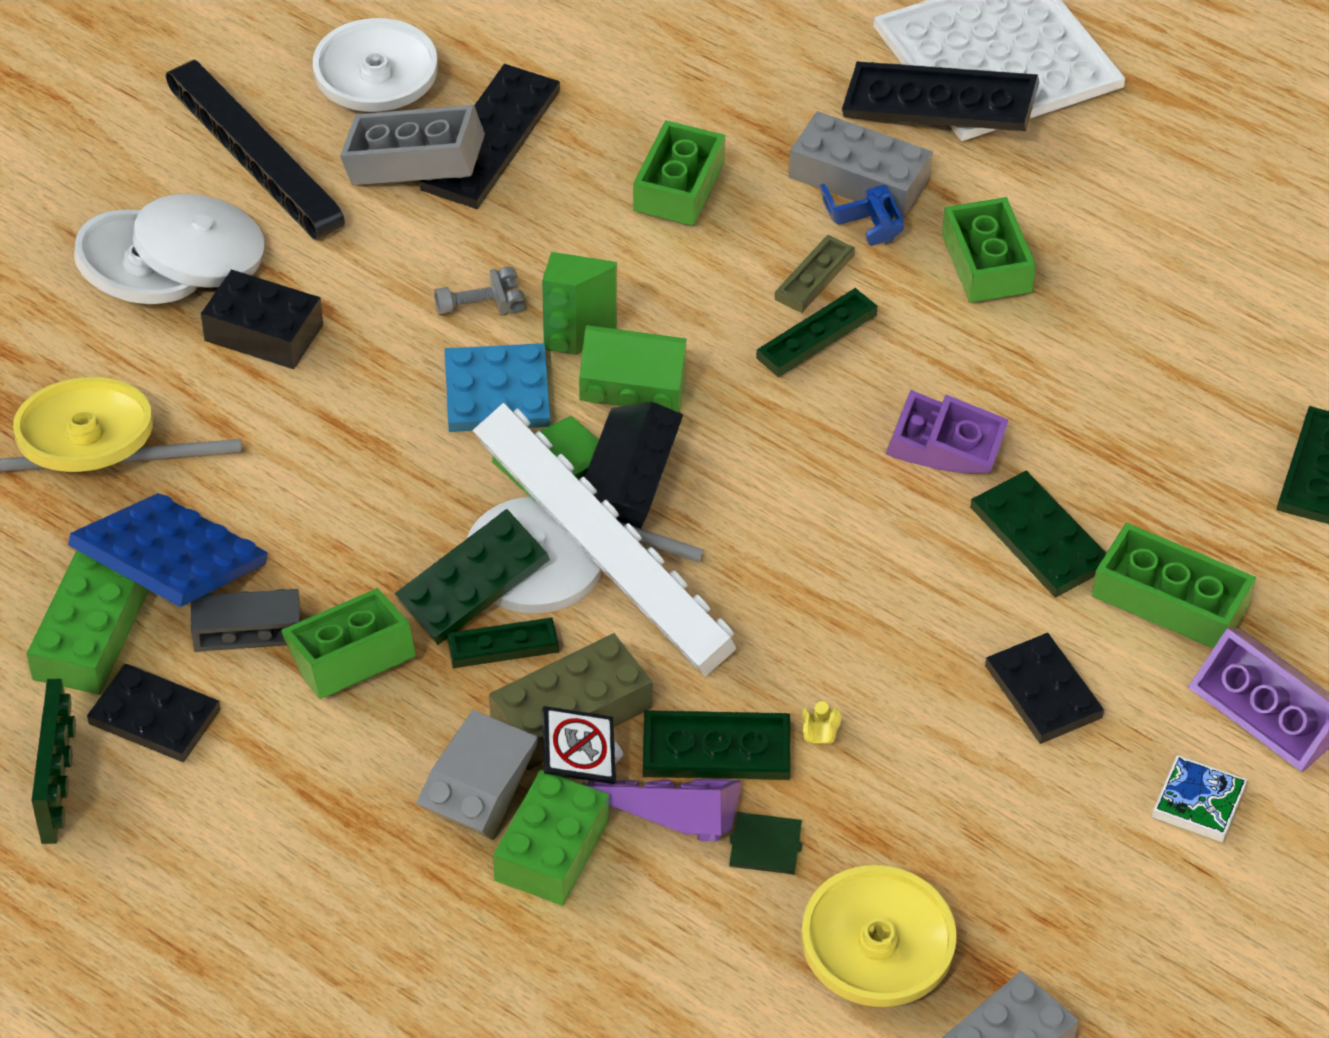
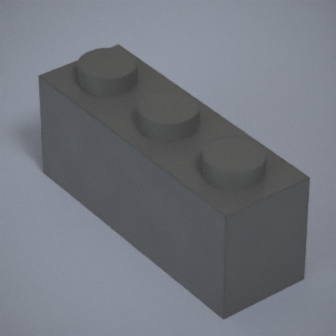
(243, 619)

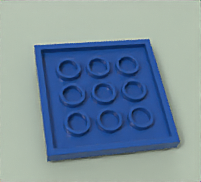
(168, 549)

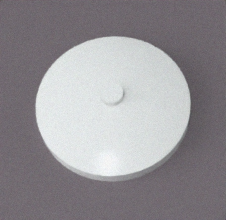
(375, 64)
(197, 239)
(111, 263)
(561, 580)

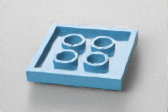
(494, 375)

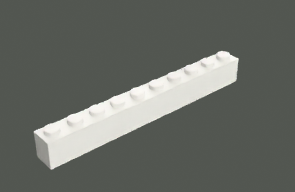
(605, 540)

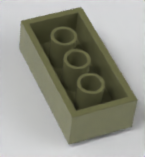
(591, 680)

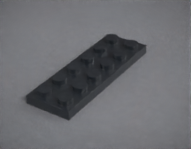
(941, 96)
(508, 115)

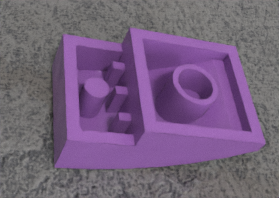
(947, 434)

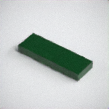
(502, 642)

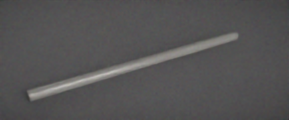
(146, 453)

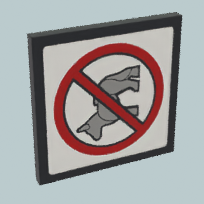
(578, 745)

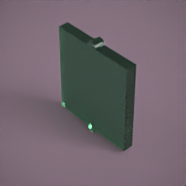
(765, 843)

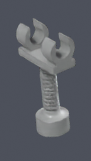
(500, 280)

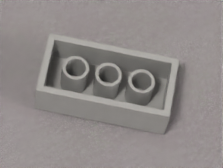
(412, 145)
(857, 159)
(1017, 1011)

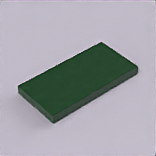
(1307, 480)
(716, 745)

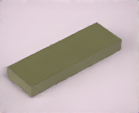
(814, 273)

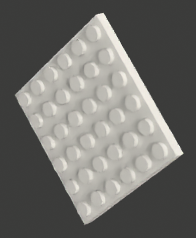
(1004, 37)

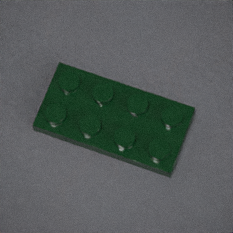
(1039, 533)
(472, 576)
(52, 759)

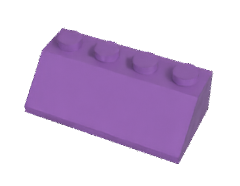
(1266, 697)

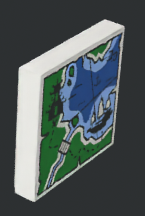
(1199, 798)

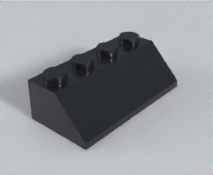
(632, 458)

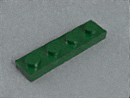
(816, 332)

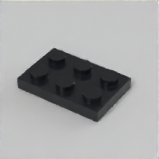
(1044, 688)
(153, 712)

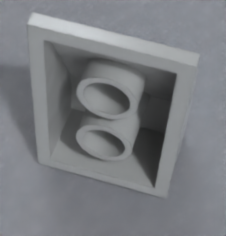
(478, 774)

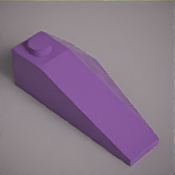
(695, 807)

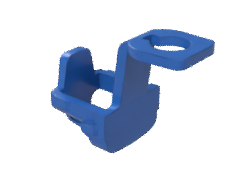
(878, 205)

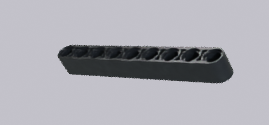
(255, 149)

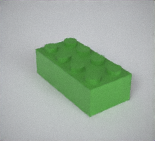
(1172, 585)
(85, 626)

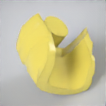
(822, 724)

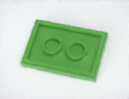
(571, 441)

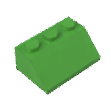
(575, 295)
(632, 368)
(349, 643)

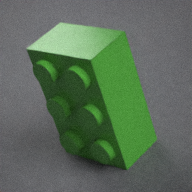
(679, 173)
(988, 249)
(551, 837)

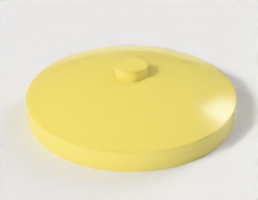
(82, 424)
(878, 936)

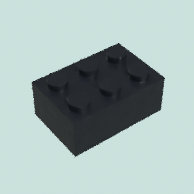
(262, 319)

